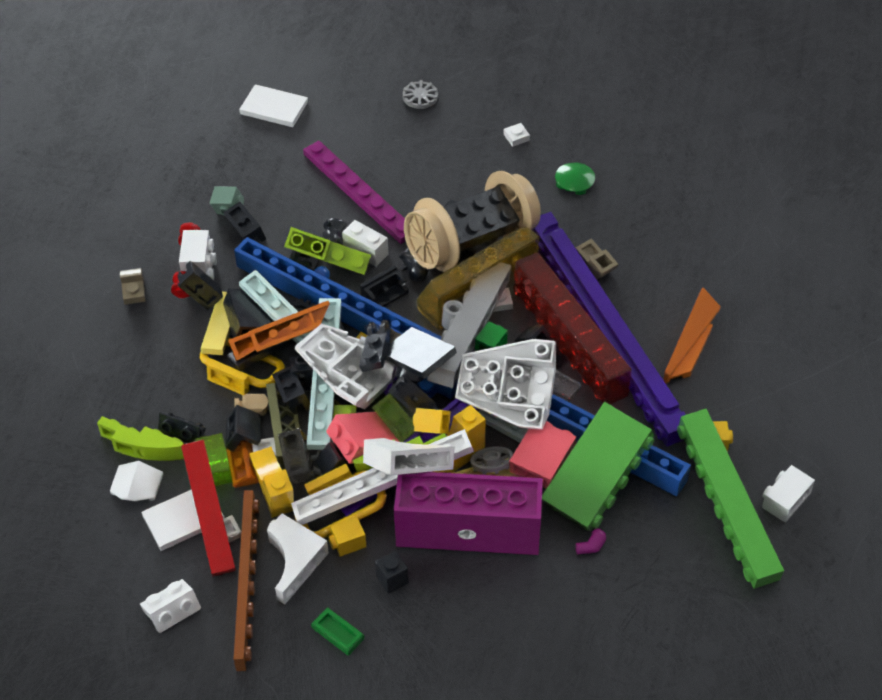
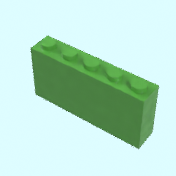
(598, 467)

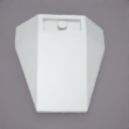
(511, 381)

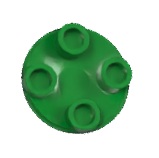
(575, 177)

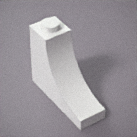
(406, 458)
(301, 551)

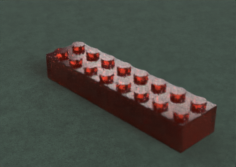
(572, 329)

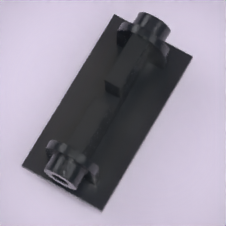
(179, 428)

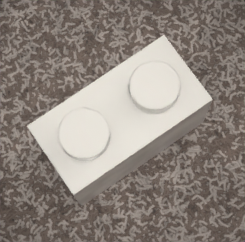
(366, 240)
(787, 493)

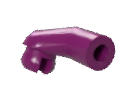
(594, 543)

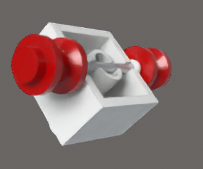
(195, 247)

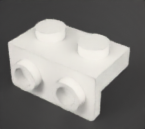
(171, 605)

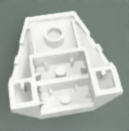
(337, 361)

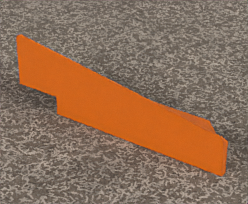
(279, 331)
(693, 337)

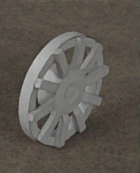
(420, 94)
(491, 459)

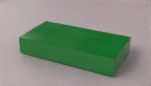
(337, 631)

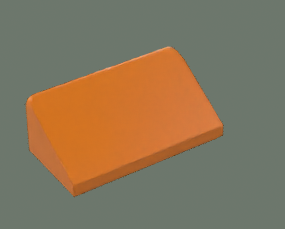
(241, 465)

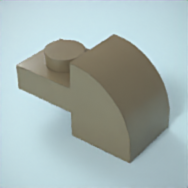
(598, 261)
(133, 286)

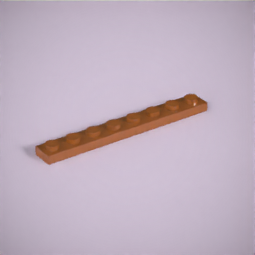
(246, 587)

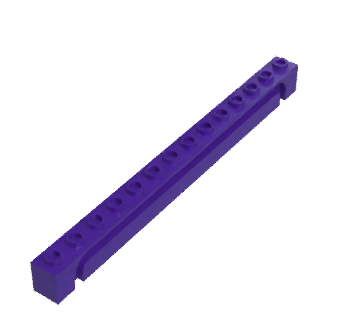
(645, 383)

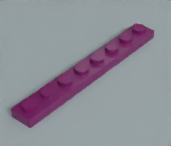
(357, 189)

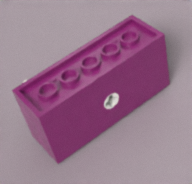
(468, 512)

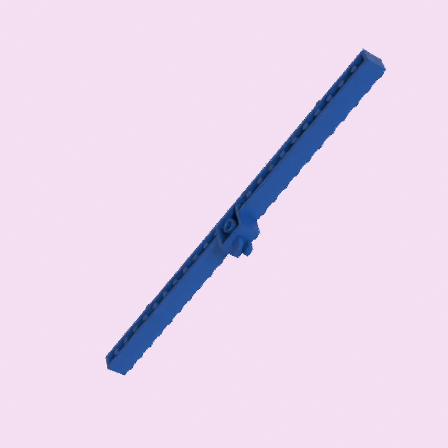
(358, 312)

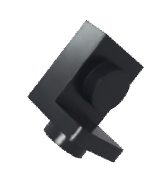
(305, 371)

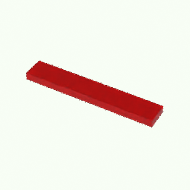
(208, 508)

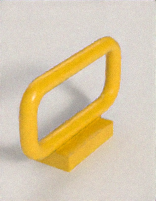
(234, 379)
(336, 476)

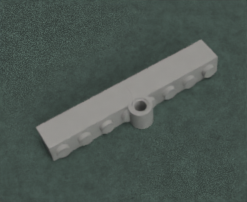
(467, 319)

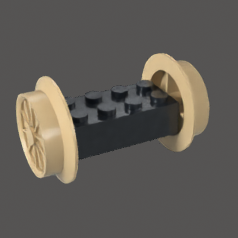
(440, 233)

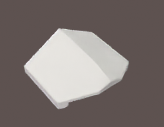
(136, 482)

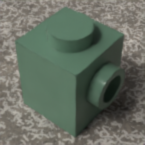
(224, 198)

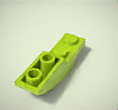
(327, 251)
(147, 444)

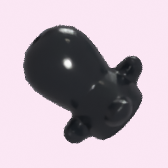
(334, 229)
(415, 270)

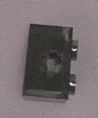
(296, 456)

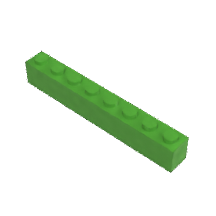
(730, 499)

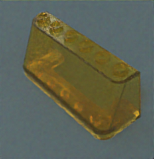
(458, 279)

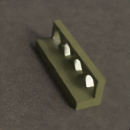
(276, 417)

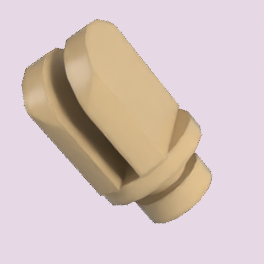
(254, 402)

